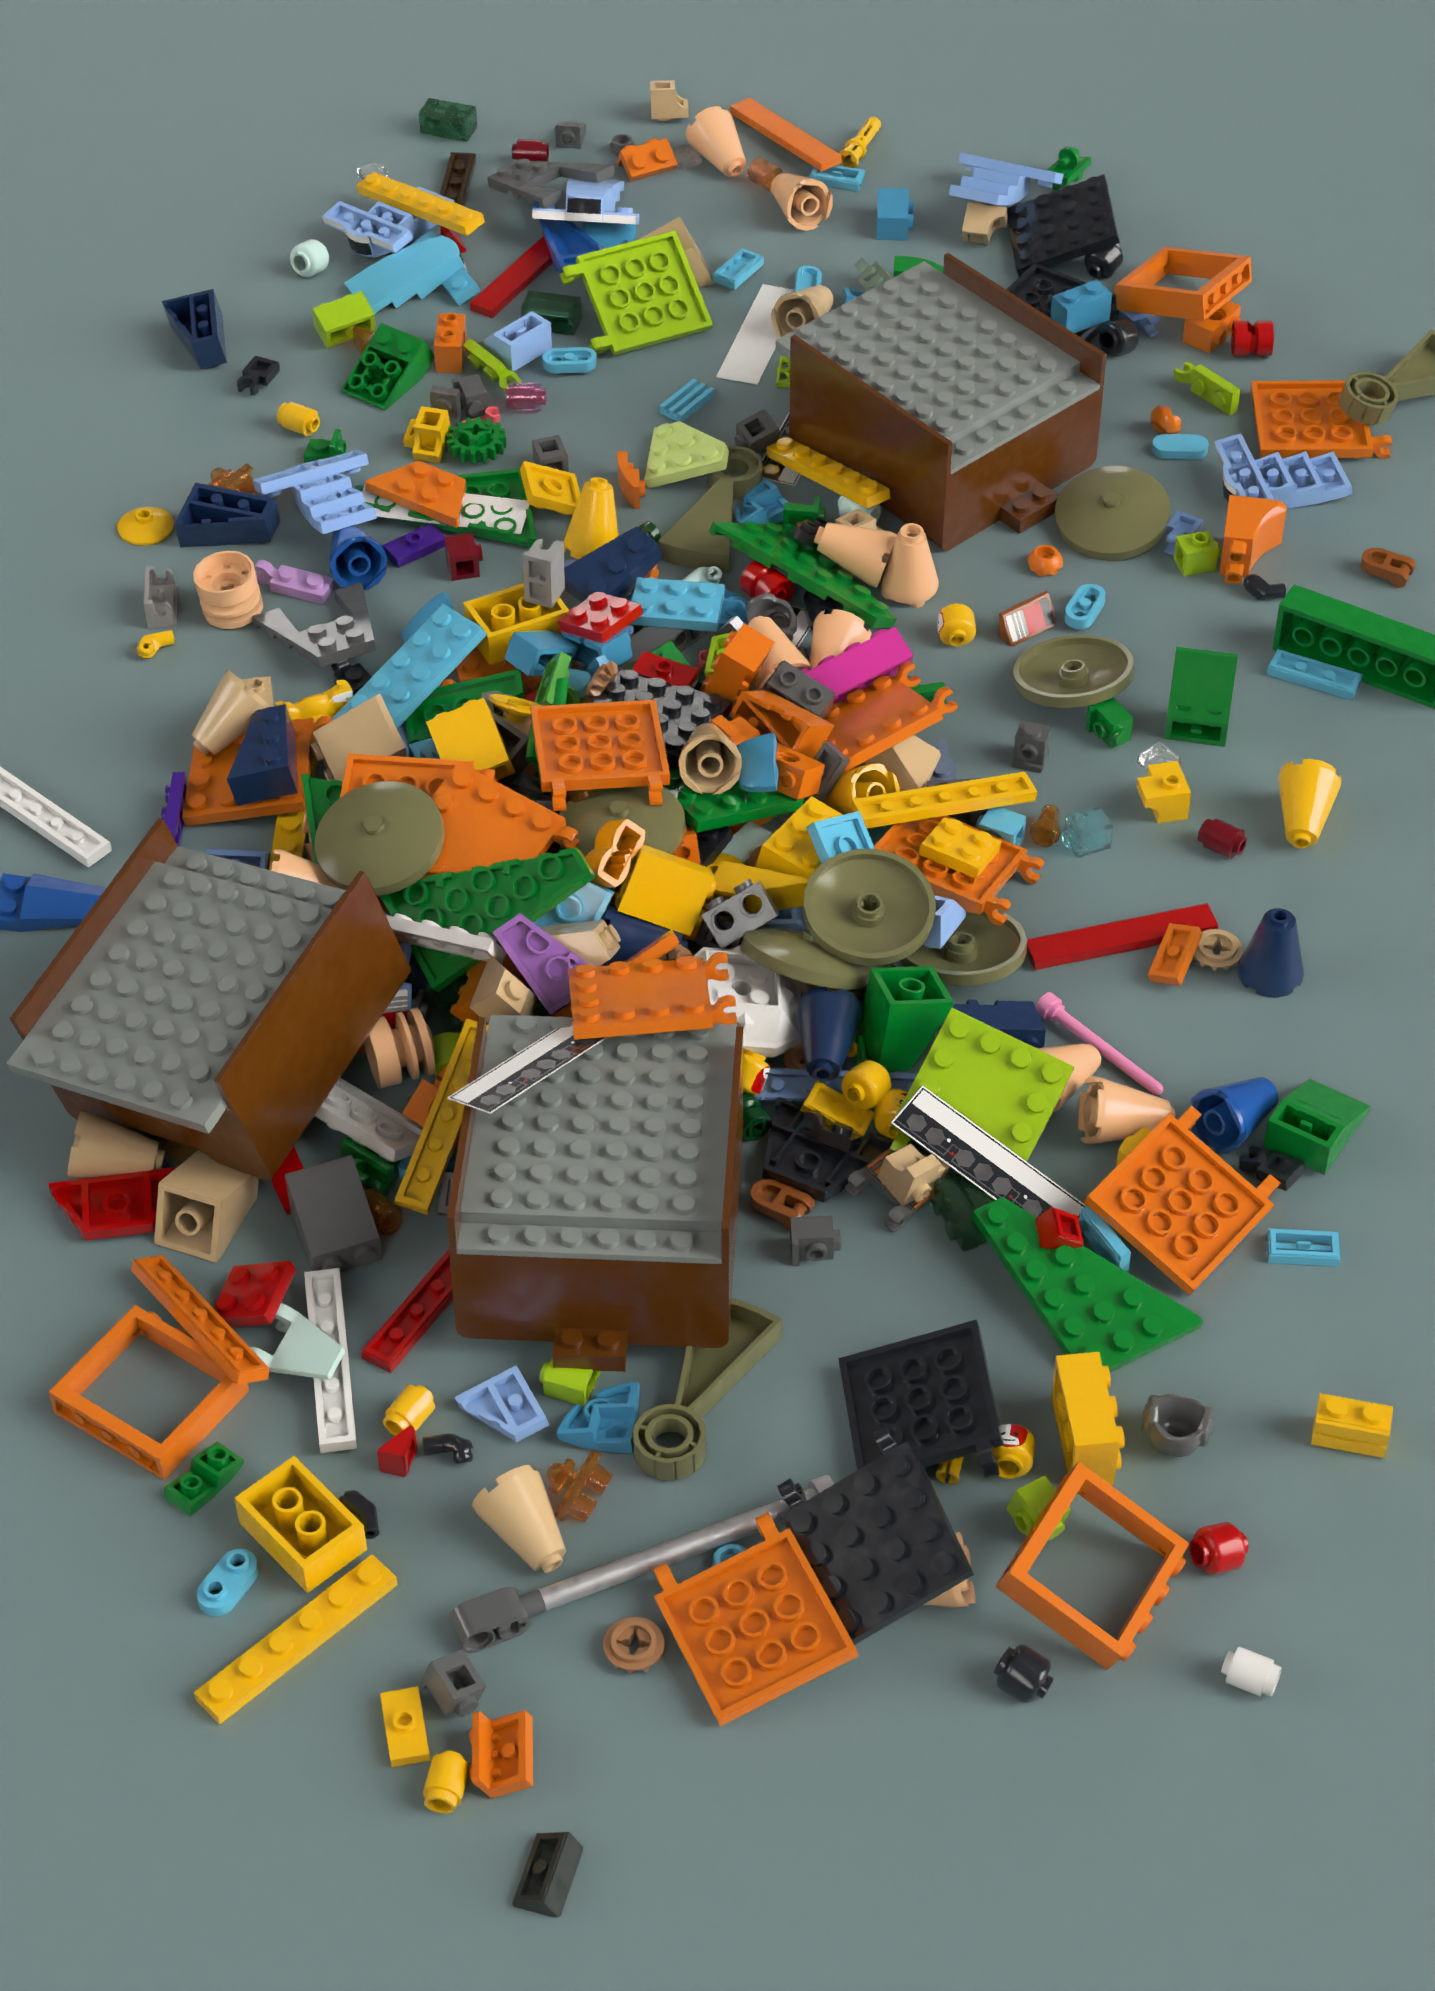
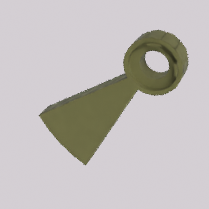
(1407, 380)
(689, 539)
(703, 1382)

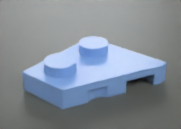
(505, 1405)

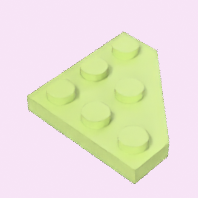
(682, 453)

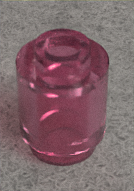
(525, 396)

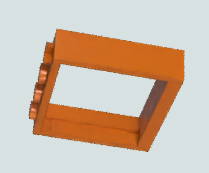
(1227, 273)
(118, 1435)
(1059, 1614)

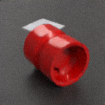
(1252, 338)
(760, 579)

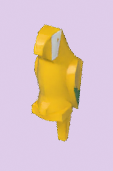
(321, 704)

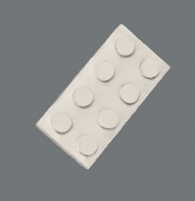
(369, 1122)

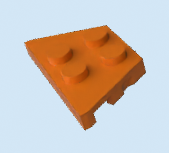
(422, 490)

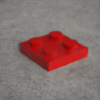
(600, 617)
(254, 1293)

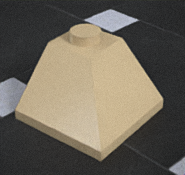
(910, 761)
(502, 993)

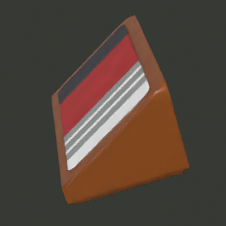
(1026, 619)

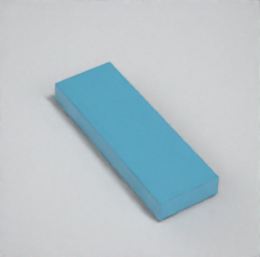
(1314, 674)

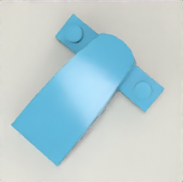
(414, 271)

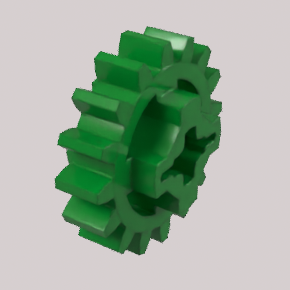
(476, 440)

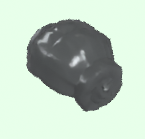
(774, 608)
(1177, 1424)

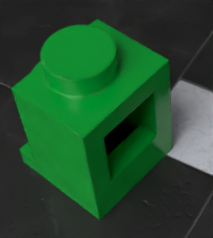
(1110, 722)

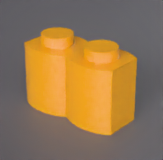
(613, 851)

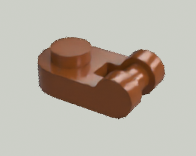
(1388, 565)
(770, 1197)

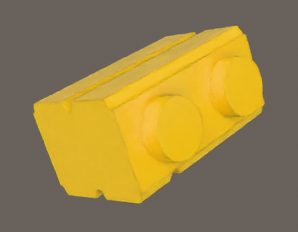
(1352, 1425)

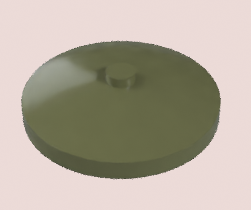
(1112, 513)
(1073, 671)
(662, 823)
(381, 830)
(869, 907)
(976, 952)
(800, 957)

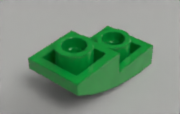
(206, 1478)

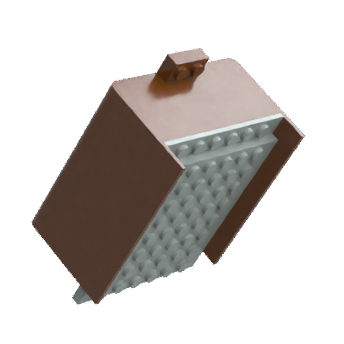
(948, 399)
(210, 1001)
(601, 1195)

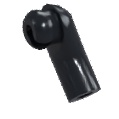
(364, 1509)

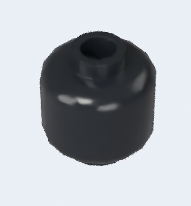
(1104, 261)
(1118, 337)
(1023, 1673)

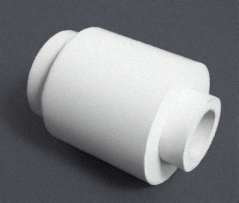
(1251, 1672)

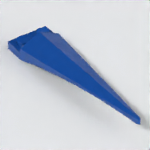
(566, 241)
(44, 902)

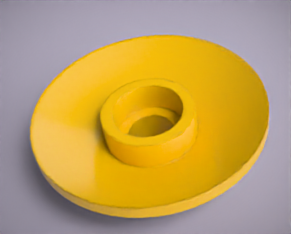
(145, 526)
(516, 708)

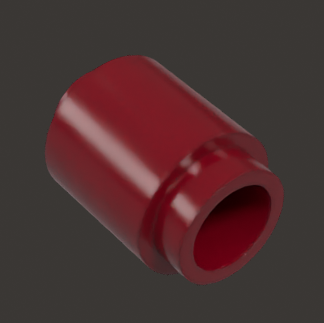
(530, 149)
(1222, 838)

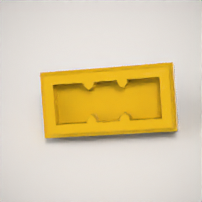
(837, 1109)
(404, 1726)

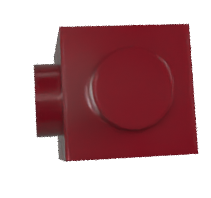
(463, 556)

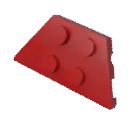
(111, 1203)

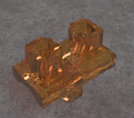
(239, 480)
(589, 1475)

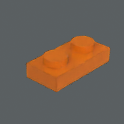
(1175, 954)

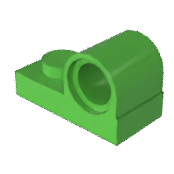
(555, 669)

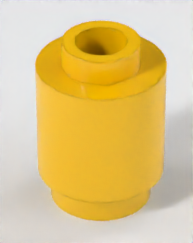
(298, 418)
(409, 1409)
(445, 1782)

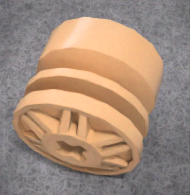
(228, 589)
(400, 1047)

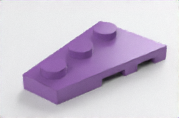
(540, 960)

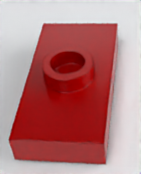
(669, 670)

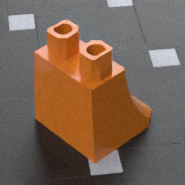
(1250, 531)

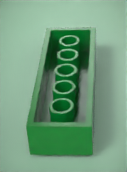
(1358, 640)

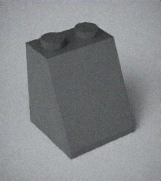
(333, 1216)

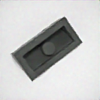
(548, 1874)

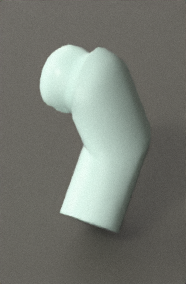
(705, 574)

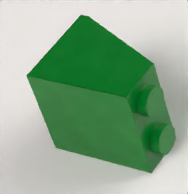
(902, 1014)

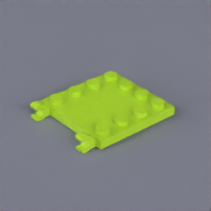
(641, 293)
(992, 1082)

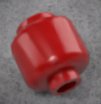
(1218, 1548)

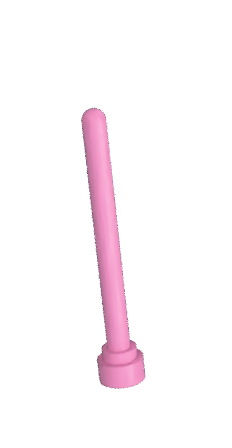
(1051, 1008)

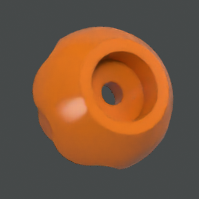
(1164, 422)
(1045, 560)

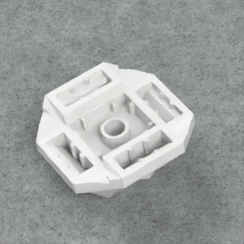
(763, 999)

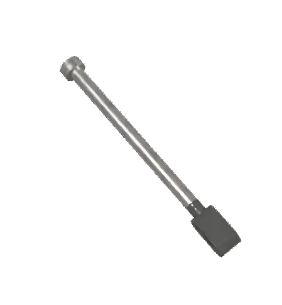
(506, 1615)

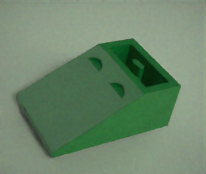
(388, 367)
(1200, 696)
(1314, 1124)

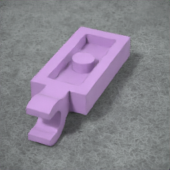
(295, 582)

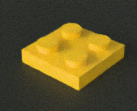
(550, 488)
(960, 847)

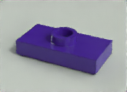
(414, 545)

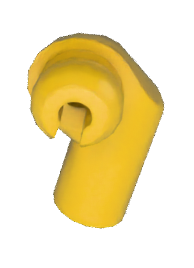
(152, 642)

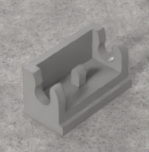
(544, 573)
(160, 599)

